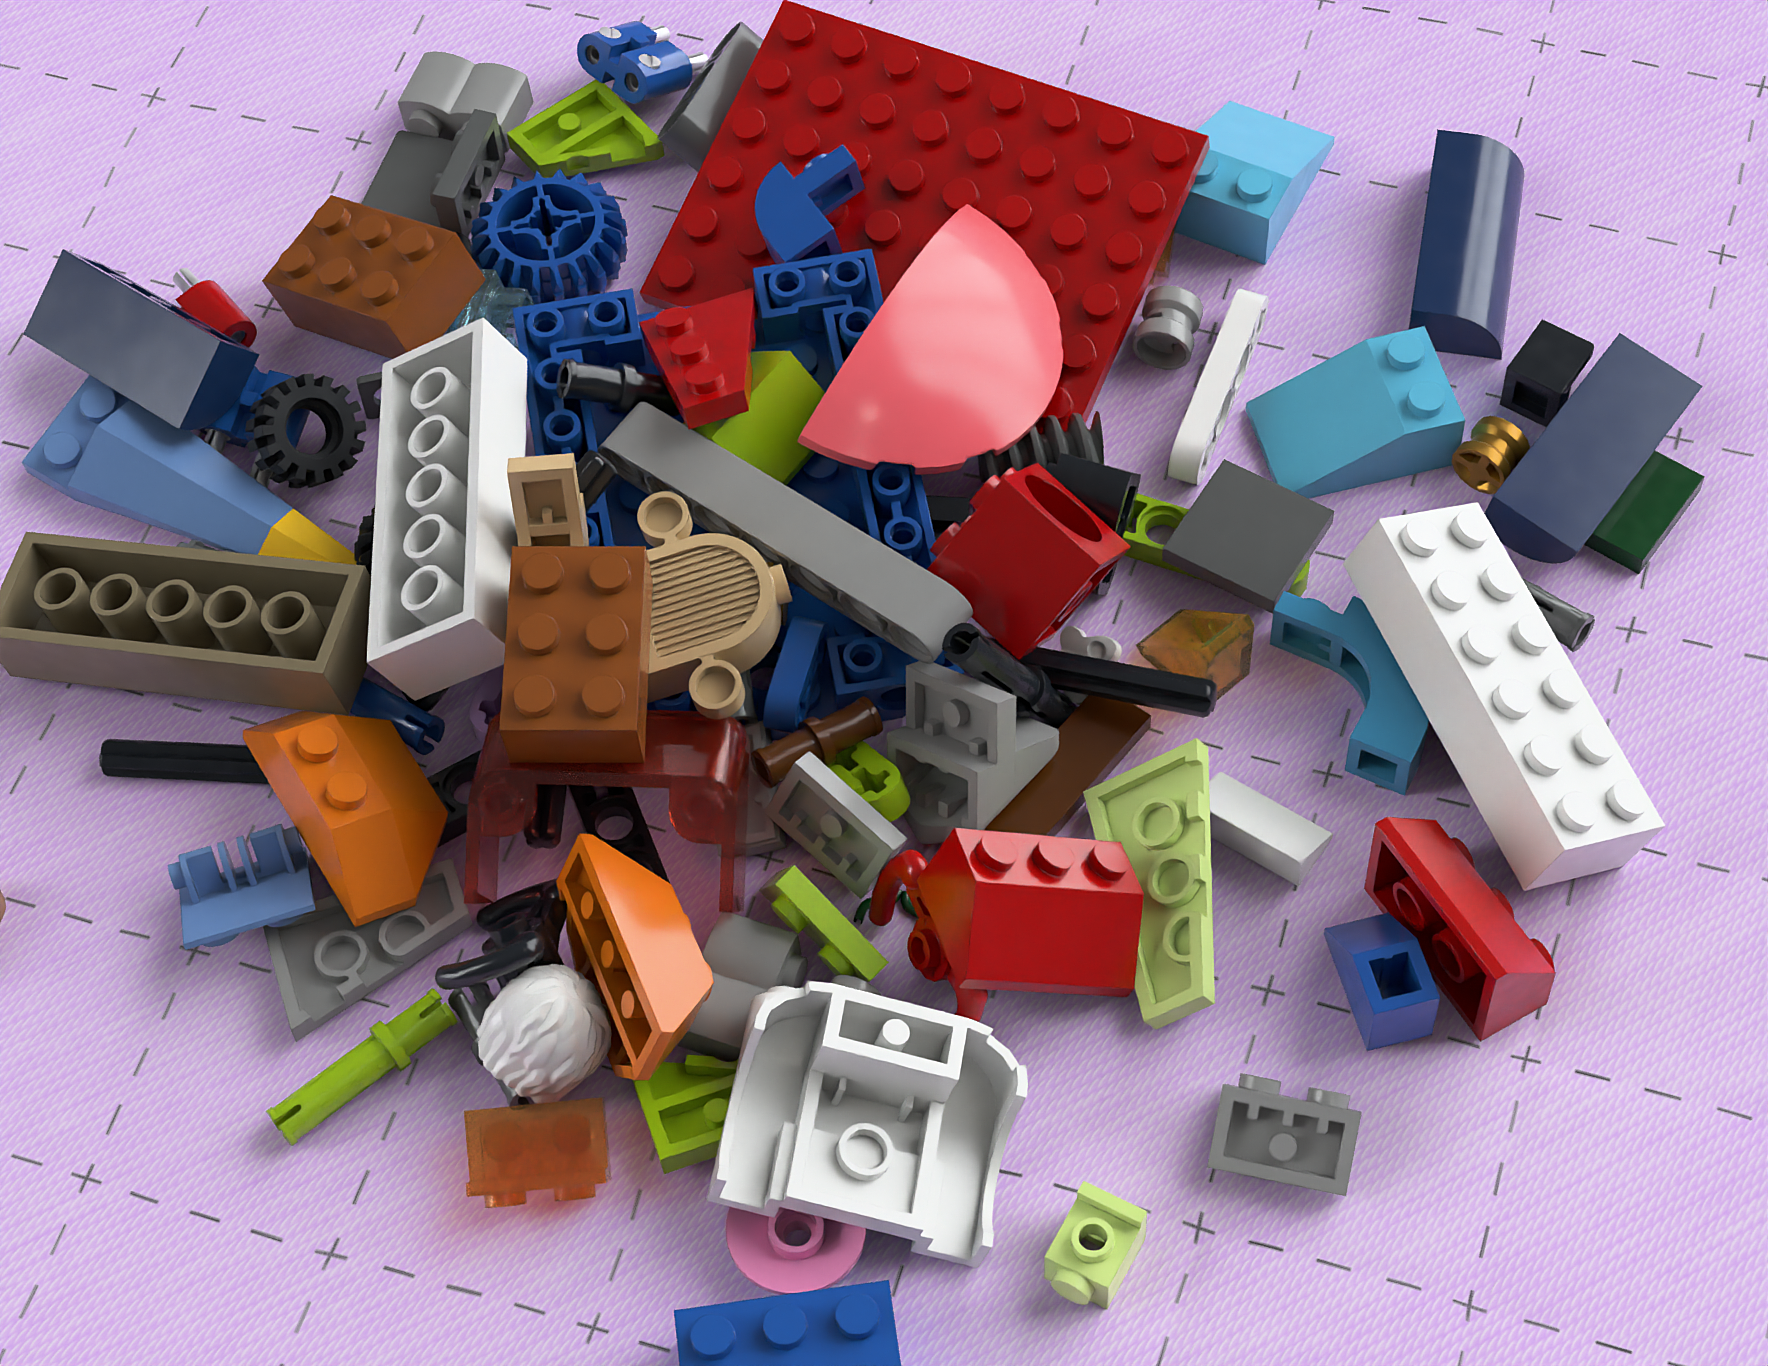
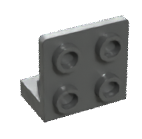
(438, 177)

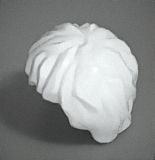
(545, 1032)

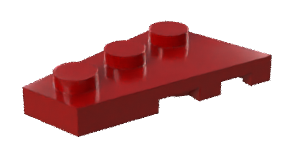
(706, 355)

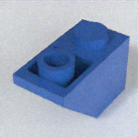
(1384, 980)

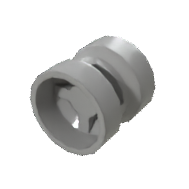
(1169, 318)

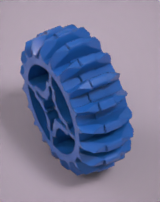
(583, 229)

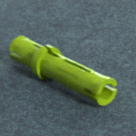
(362, 1066)

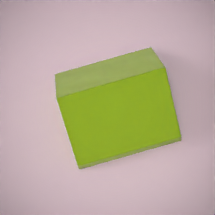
(778, 411)

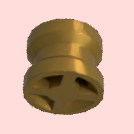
(1490, 455)

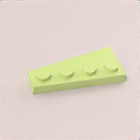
(1165, 829)

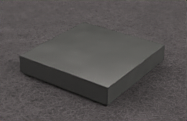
(1248, 535)

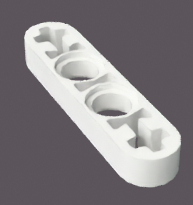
(1218, 387)

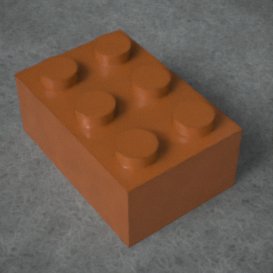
(373, 278)
(577, 654)

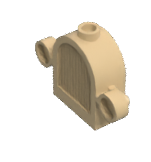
(710, 608)

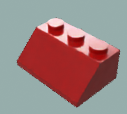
(1035, 912)
(1461, 924)

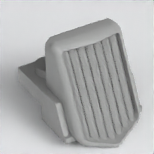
(963, 751)

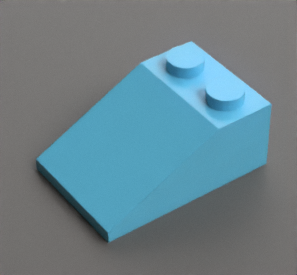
(1251, 180)
(1360, 417)

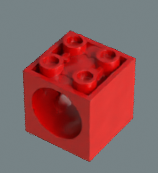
(1026, 557)

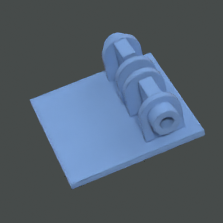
(245, 897)

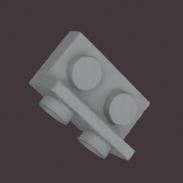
(834, 824)
(1285, 1136)

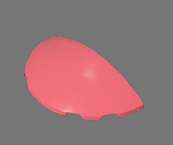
(949, 360)

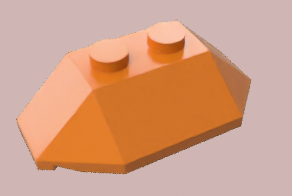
(354, 805)
(636, 951)

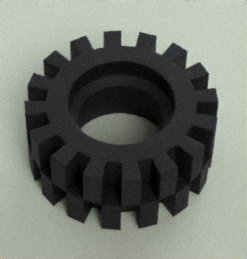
(271, 436)

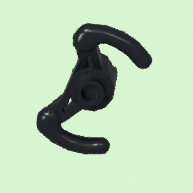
(514, 939)

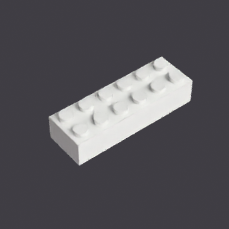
(445, 509)
(1502, 695)

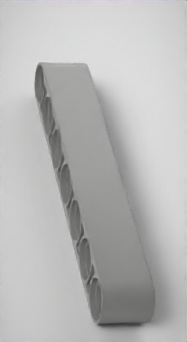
(811, 544)

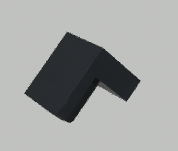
(1543, 372)

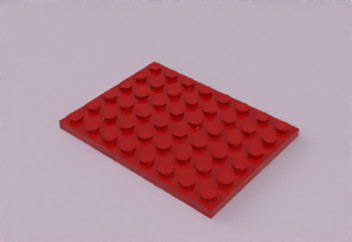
(1060, 172)

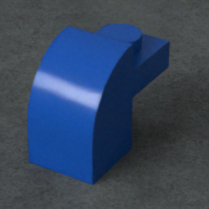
(795, 209)

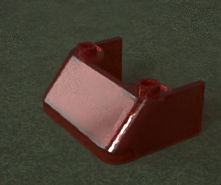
(685, 751)

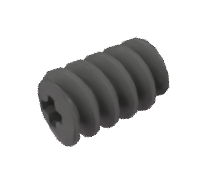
(1047, 446)

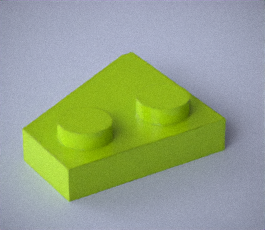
(584, 135)
(808, 910)
(686, 1108)

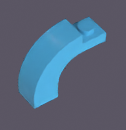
(1393, 726)

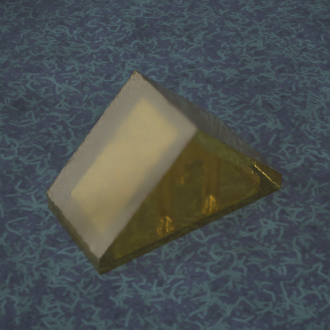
(1202, 646)

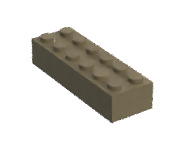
(186, 622)

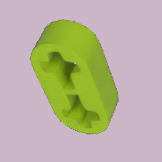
(873, 779)

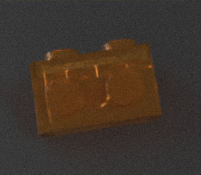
(537, 1149)

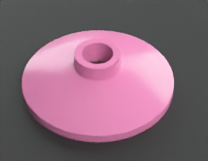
(772, 1264)

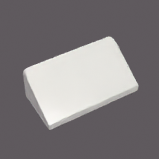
(1264, 829)

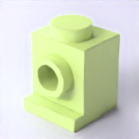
(1095, 1274)

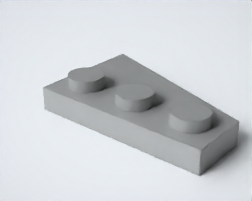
(331, 964)

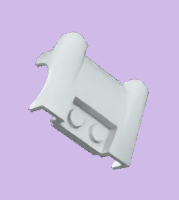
(870, 1117)

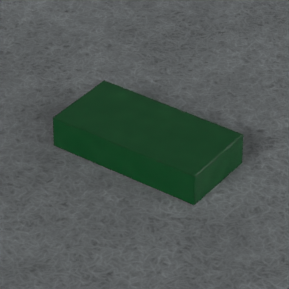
(1646, 512)

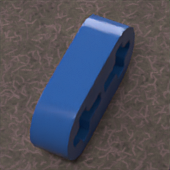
(795, 674)

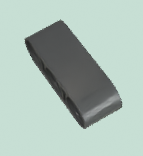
(707, 101)

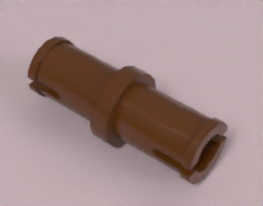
(821, 737)

